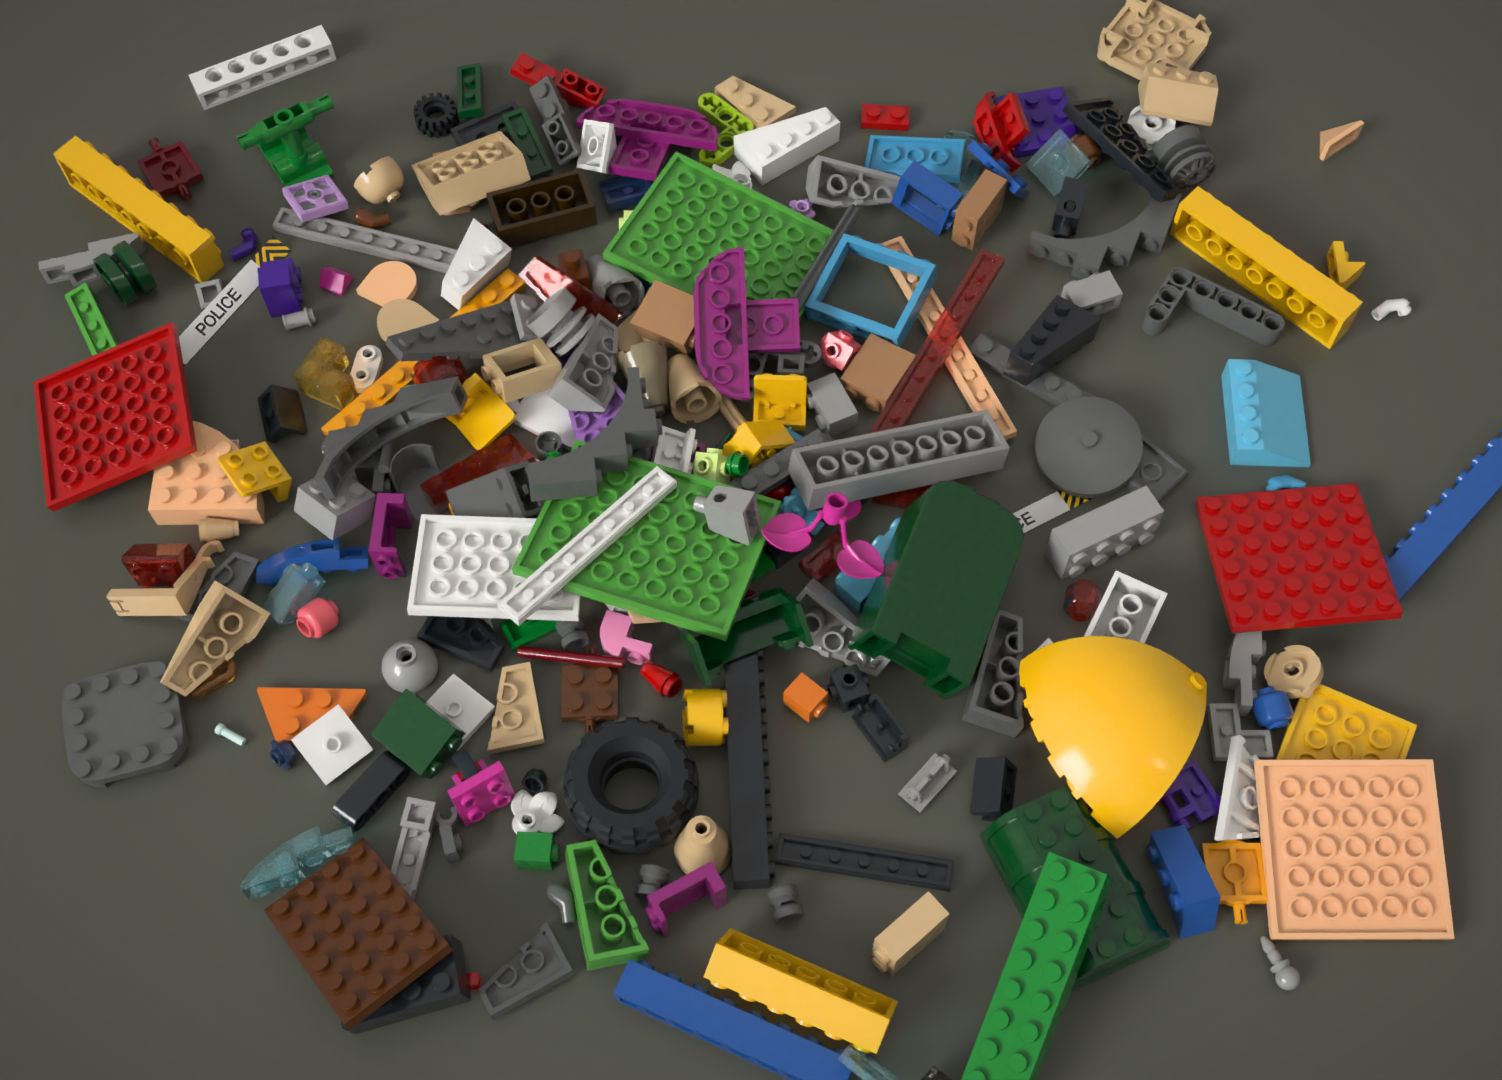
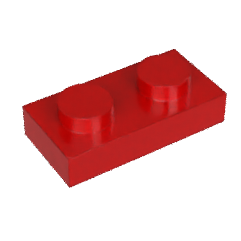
(885, 117)

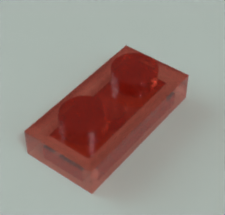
(823, 559)

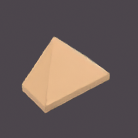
(1337, 138)

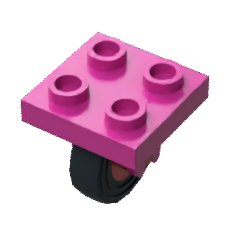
(478, 788)

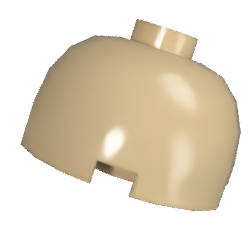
(381, 182)

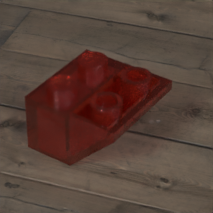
(158, 563)

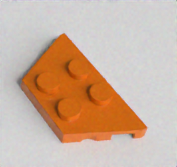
(297, 708)

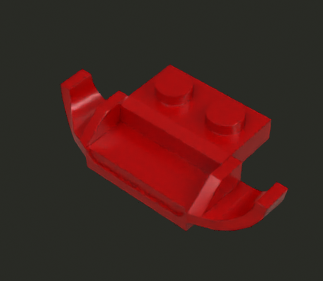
(1001, 126)

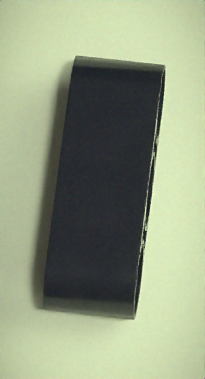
(371, 790)

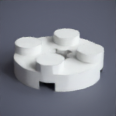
(1149, 135)

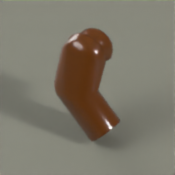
(370, 220)

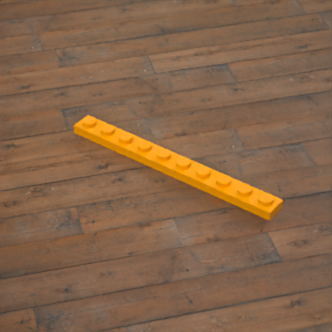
(387, 387)

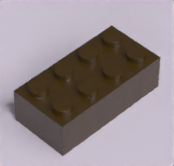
(542, 208)

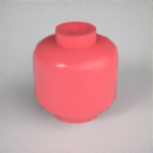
(317, 617)

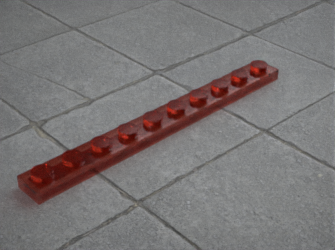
(939, 342)

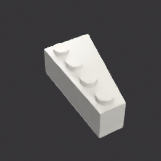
(785, 144)

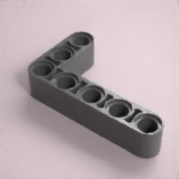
(1213, 302)

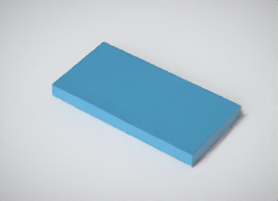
(897, 153)

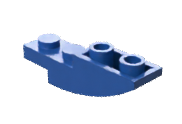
(322, 554)

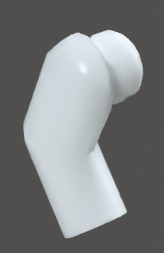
(1399, 305)

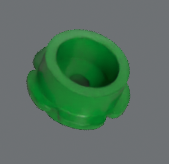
(737, 464)

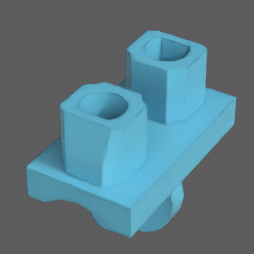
(795, 505)

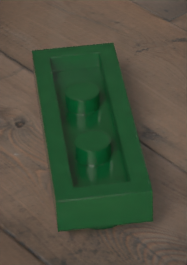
(470, 91)
(526, 140)

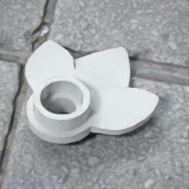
(738, 173)
(537, 810)

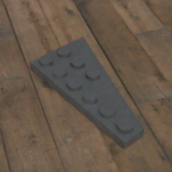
(465, 334)

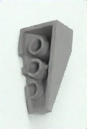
(844, 184)
(589, 372)
(832, 628)

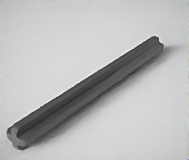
(815, 271)

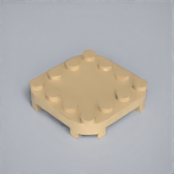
(1152, 34)

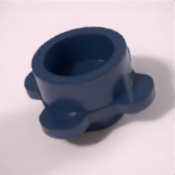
(282, 754)

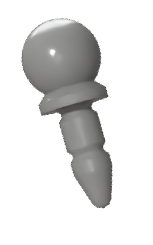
(1285, 975)

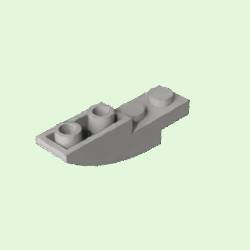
(80, 266)
(1241, 668)

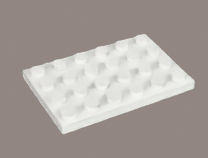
(467, 569)

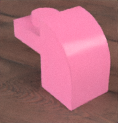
(617, 639)

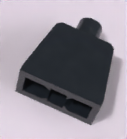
(1069, 207)

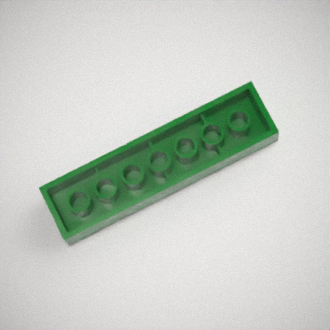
(1039, 972)

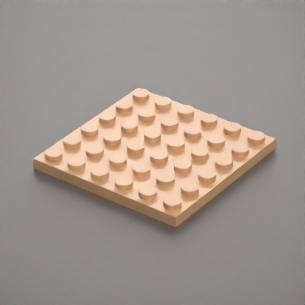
(1353, 850)

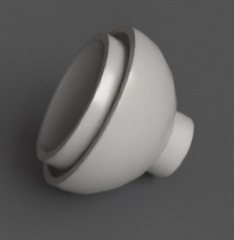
(411, 674)

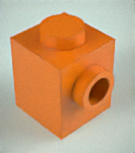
(806, 698)

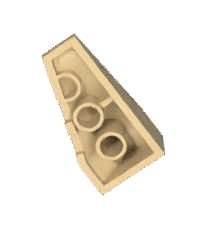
(214, 634)

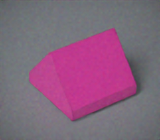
(335, 280)

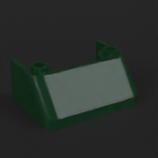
(760, 622)

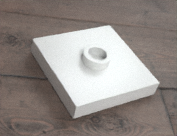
(462, 706)
(332, 744)

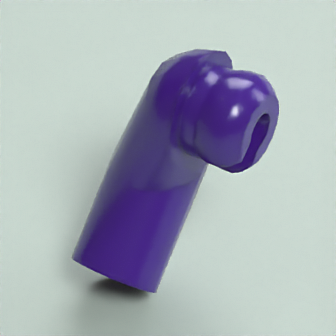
(247, 245)

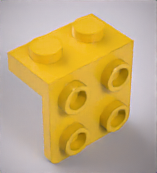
(781, 399)
(483, 415)
(256, 470)

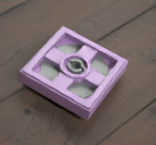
(315, 198)

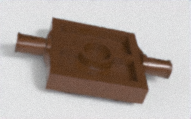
(589, 693)

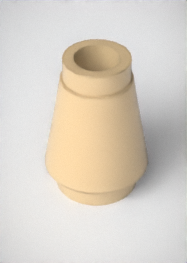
(218, 529)

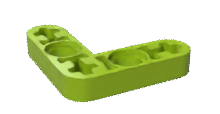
(729, 127)

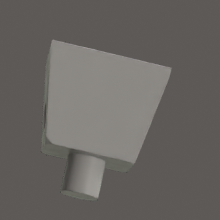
(731, 513)

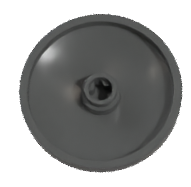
(1088, 447)

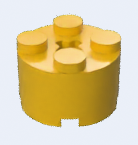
(704, 718)

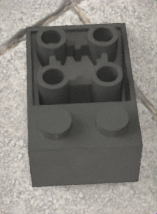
(496, 495)

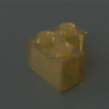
(324, 375)

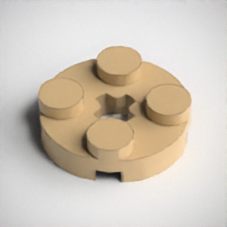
(1302, 683)

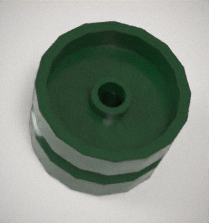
(124, 273)

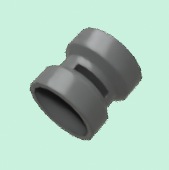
(547, 442)
(573, 635)
(652, 879)
(785, 904)

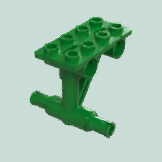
(288, 145)

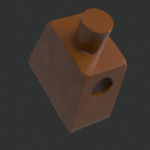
(574, 265)

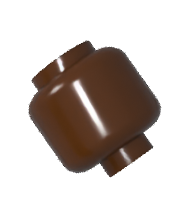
(1088, 147)

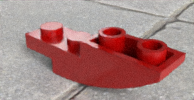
(571, 86)

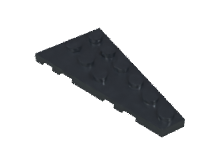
(1122, 143)

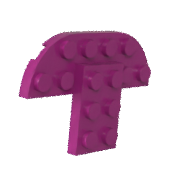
(649, 134)
(733, 327)

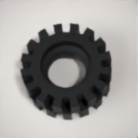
(433, 105)

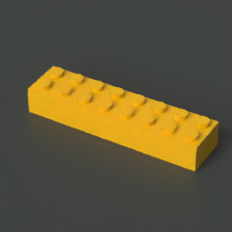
(140, 209)
(1265, 267)

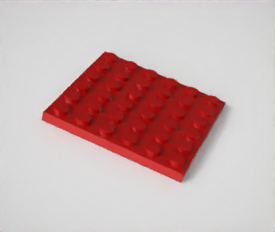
(113, 417)
(1296, 558)

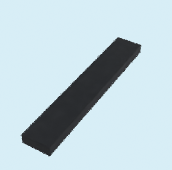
(864, 862)

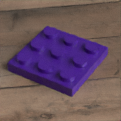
(1044, 118)

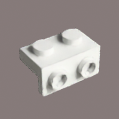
(675, 449)

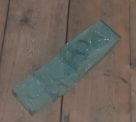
(286, 863)

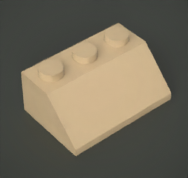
(1178, 93)

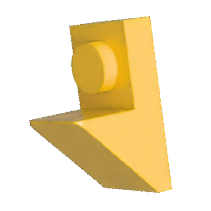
(1339, 268)

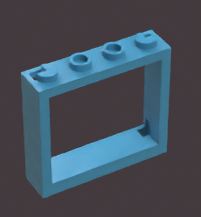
(858, 325)

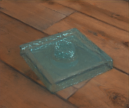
(1056, 160)

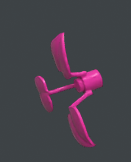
(790, 534)

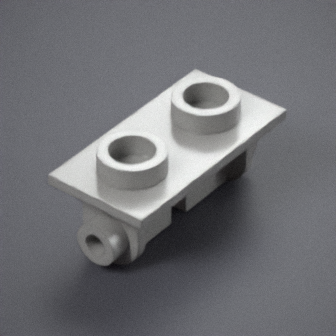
(928, 781)

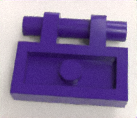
(1197, 794)

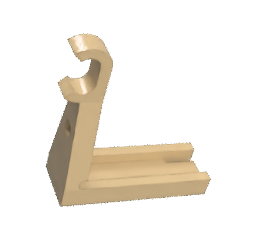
(166, 601)

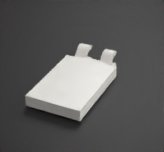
(542, 414)

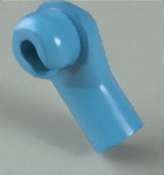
(1284, 481)

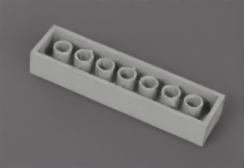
(898, 458)

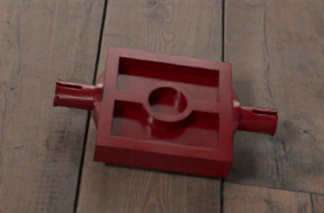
(170, 169)

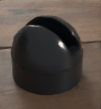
(530, 778)

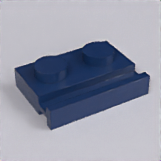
(623, 191)

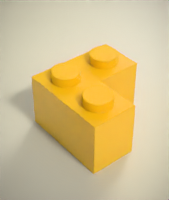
(759, 441)

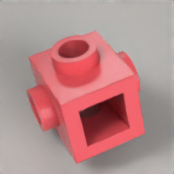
(838, 349)

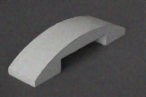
(413, 843)

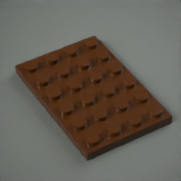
(357, 932)

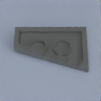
(235, 573)

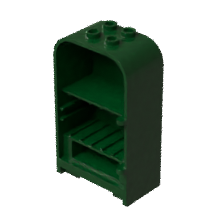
(941, 586)

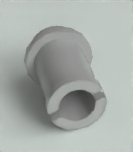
(299, 319)

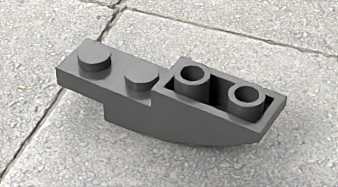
(557, 119)

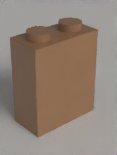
(978, 209)
(667, 317)
(876, 372)

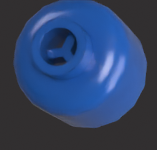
(1272, 708)

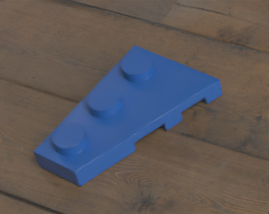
(1000, 167)

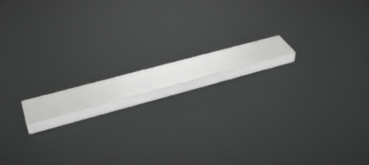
(587, 546)

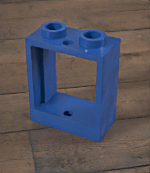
(920, 207)

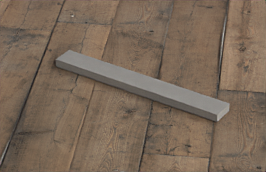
(366, 240)

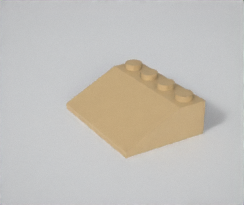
(471, 171)

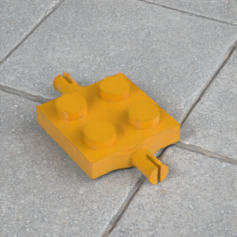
(1237, 874)

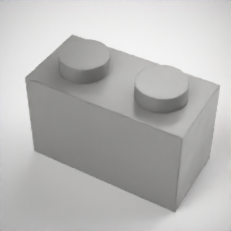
(1095, 293)
(831, 405)

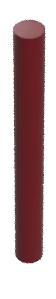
(571, 657)

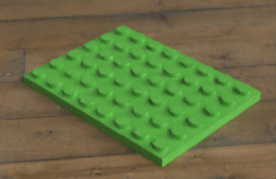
(701, 213)
(663, 564)

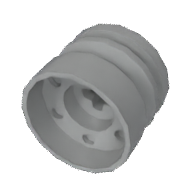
(562, 322)

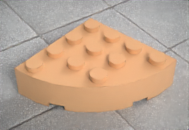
(199, 488)

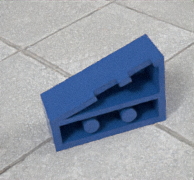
(1184, 881)

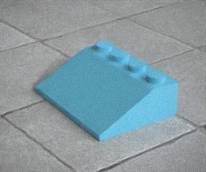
(1264, 415)

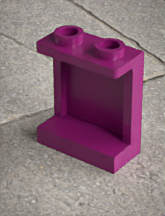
(390, 513)
(683, 893)

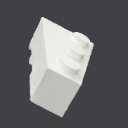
(474, 265)

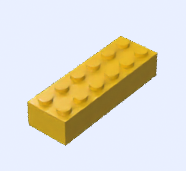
(801, 990)

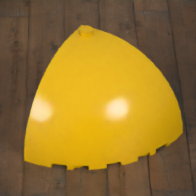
(1114, 721)

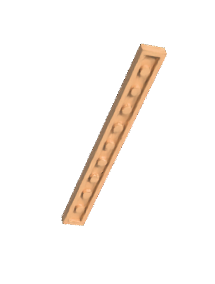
(960, 360)

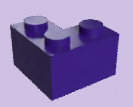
(280, 286)

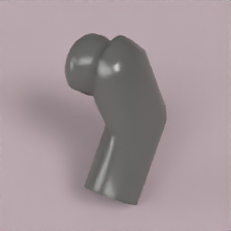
(563, 899)

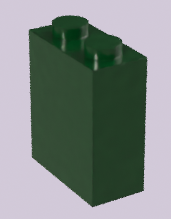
(418, 734)

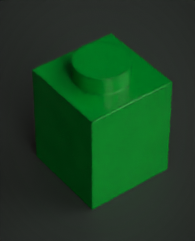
(536, 851)

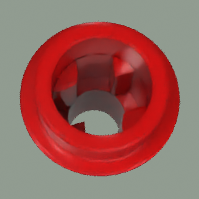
(662, 679)

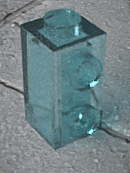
(294, 590)

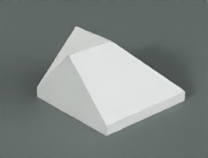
(597, 146)

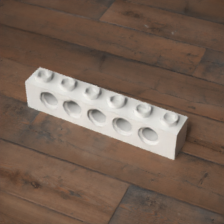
(262, 67)

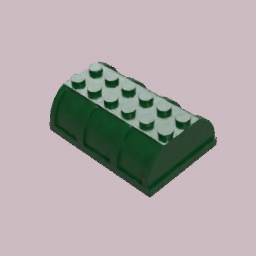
(1063, 826)

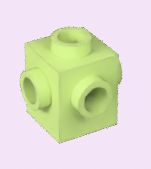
(711, 465)

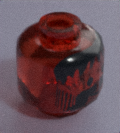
(1081, 600)

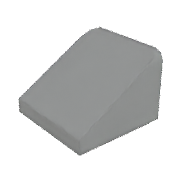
(208, 291)

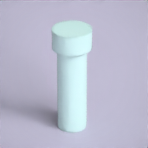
(222, 730)

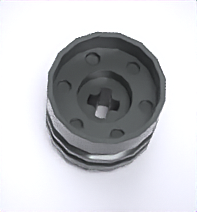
(1185, 157)

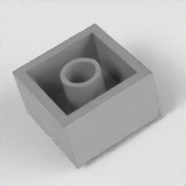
(337, 515)

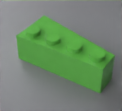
(603, 918)

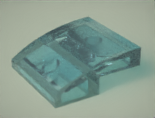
(864, 1065)

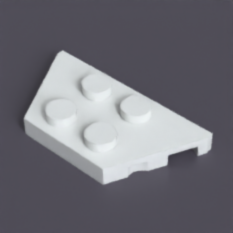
(1238, 806)

